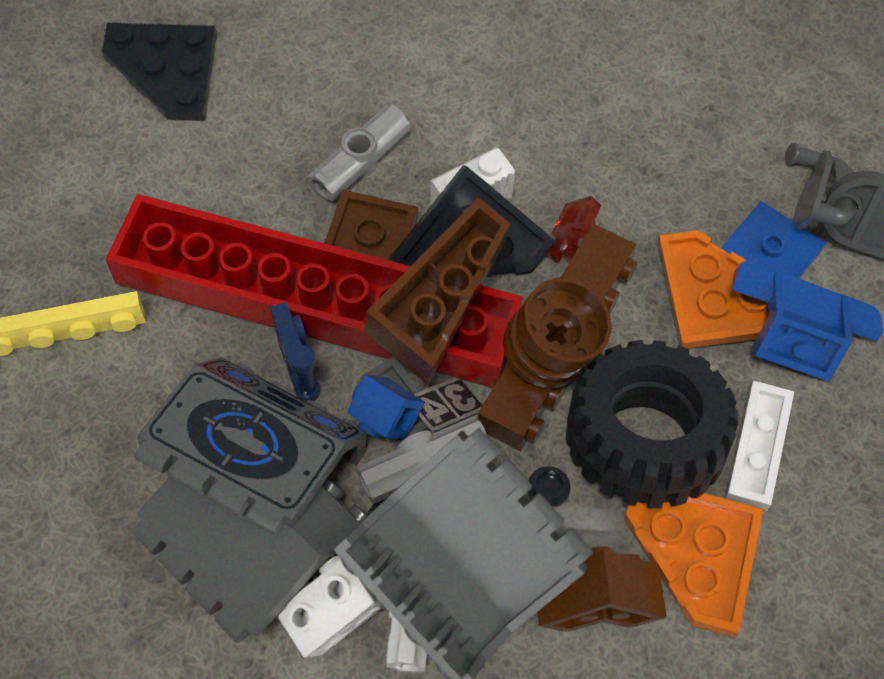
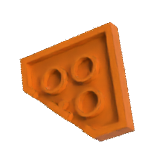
(702, 294)
(702, 555)

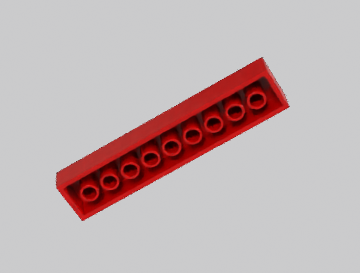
(251, 267)

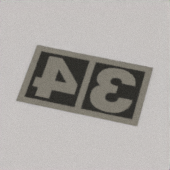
(447, 403)

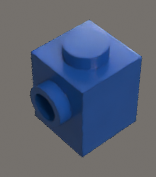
(384, 407)

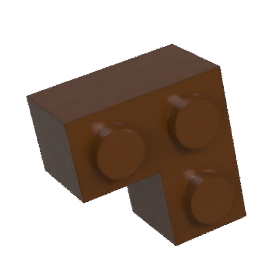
(611, 591)

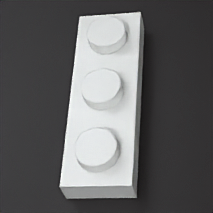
(760, 445)

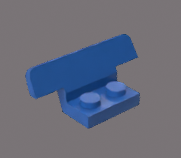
(806, 323)

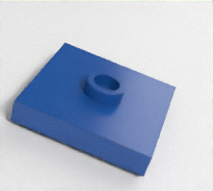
(774, 242)

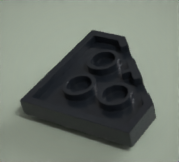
(165, 64)
(524, 242)

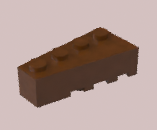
(431, 299)

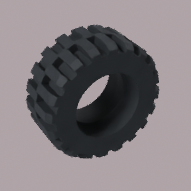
(640, 466)

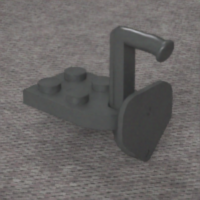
(847, 205)

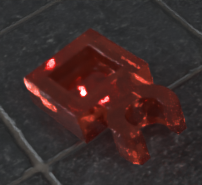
(571, 226)

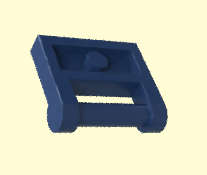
(295, 352)

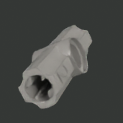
(347, 164)
(391, 470)

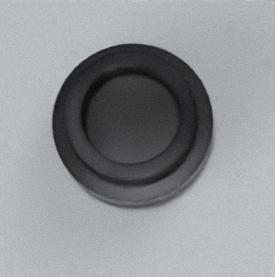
(551, 484)

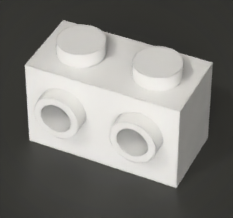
(327, 609)

